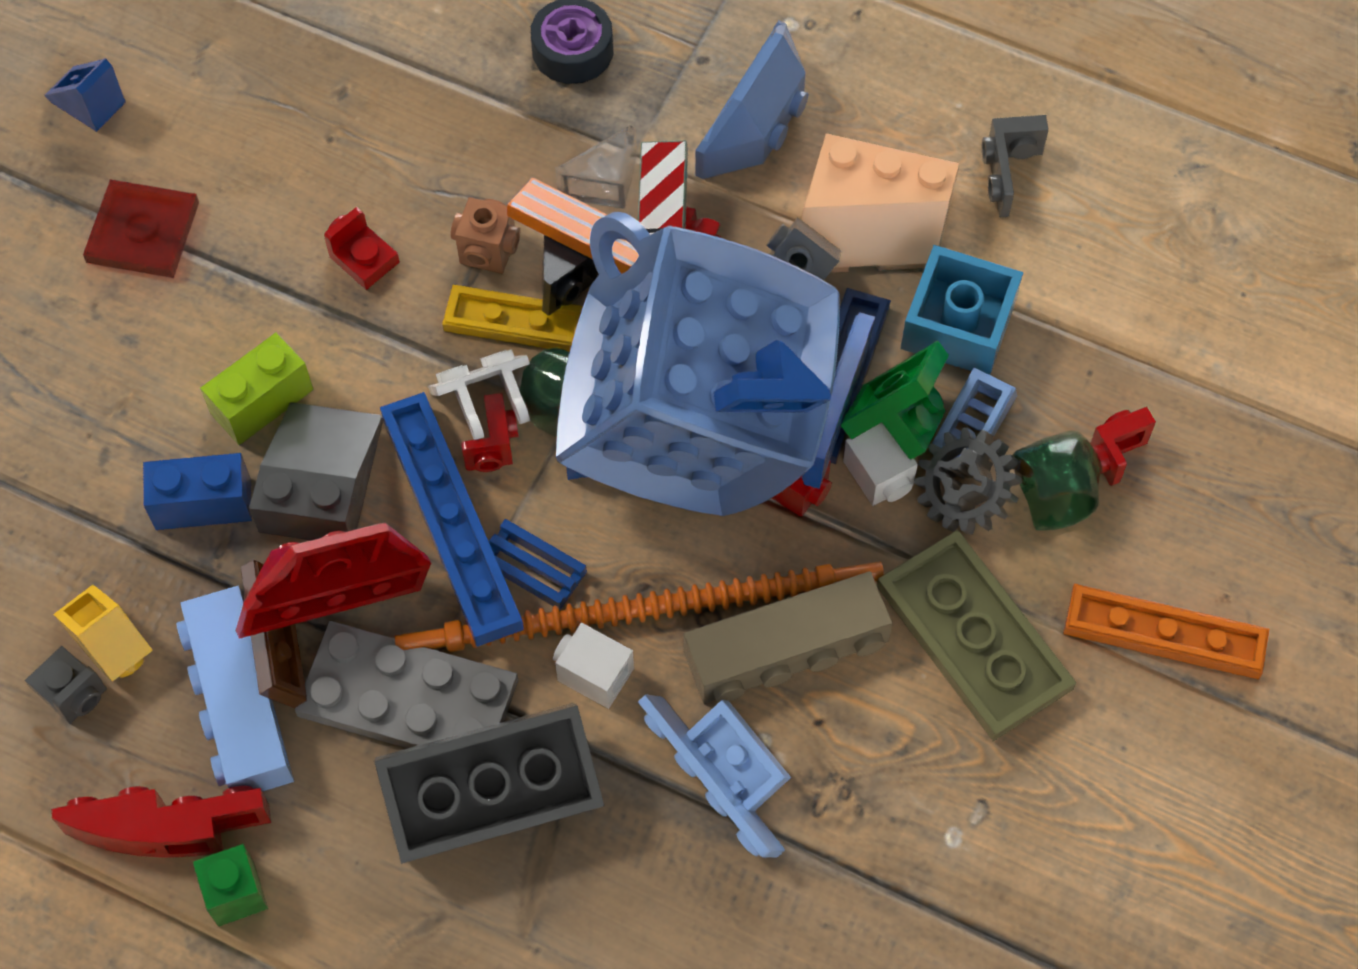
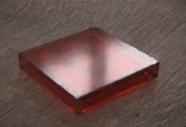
(141, 228)

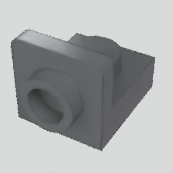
(67, 685)

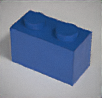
(197, 491)

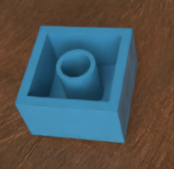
(963, 307)

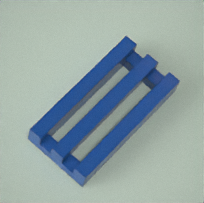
(548, 552)

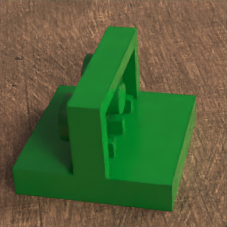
(902, 401)

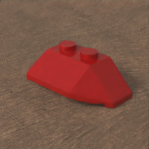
(331, 577)

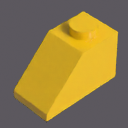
(104, 633)

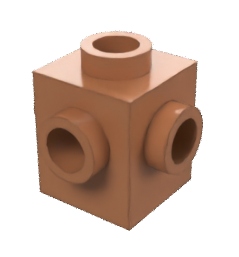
(485, 235)

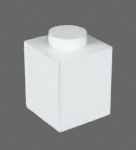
(879, 465)
(593, 664)

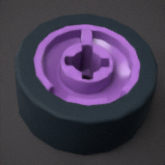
(577, 59)

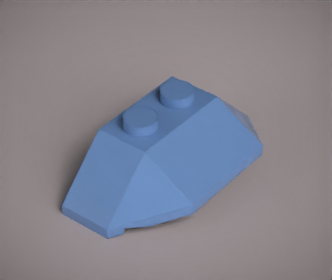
(757, 110)

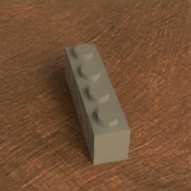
(787, 638)

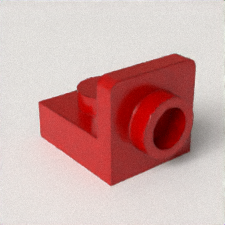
(359, 249)

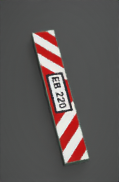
(663, 185)

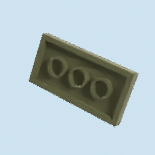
(976, 635)

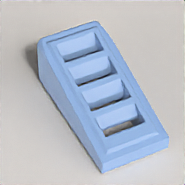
(989, 386)

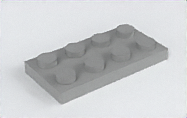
(399, 694)

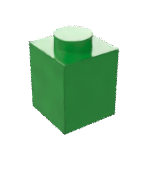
(230, 885)

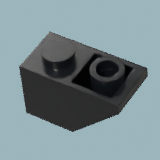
(564, 275)

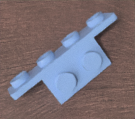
(729, 764)

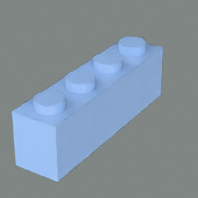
(236, 714)

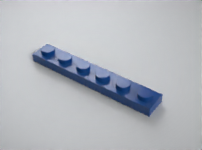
(451, 520)

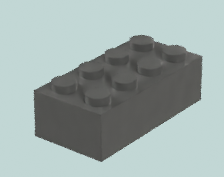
(488, 782)

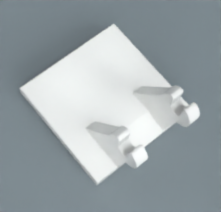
(497, 363)

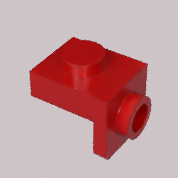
(1119, 435)
(495, 451)

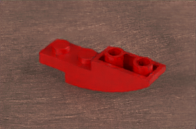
(144, 826)

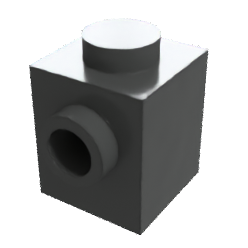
(804, 249)

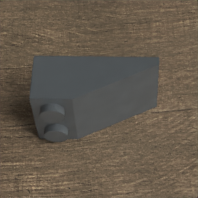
(315, 472)

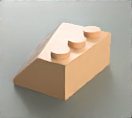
(879, 203)

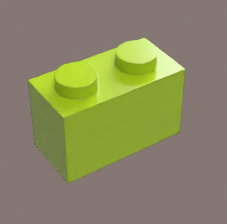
(257, 388)

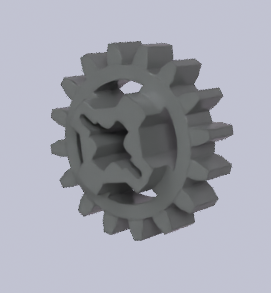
(960, 498)

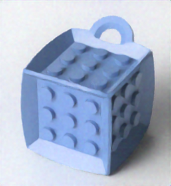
(661, 344)

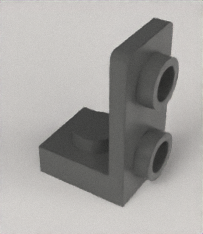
(1015, 138)

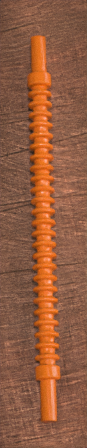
(456, 635)

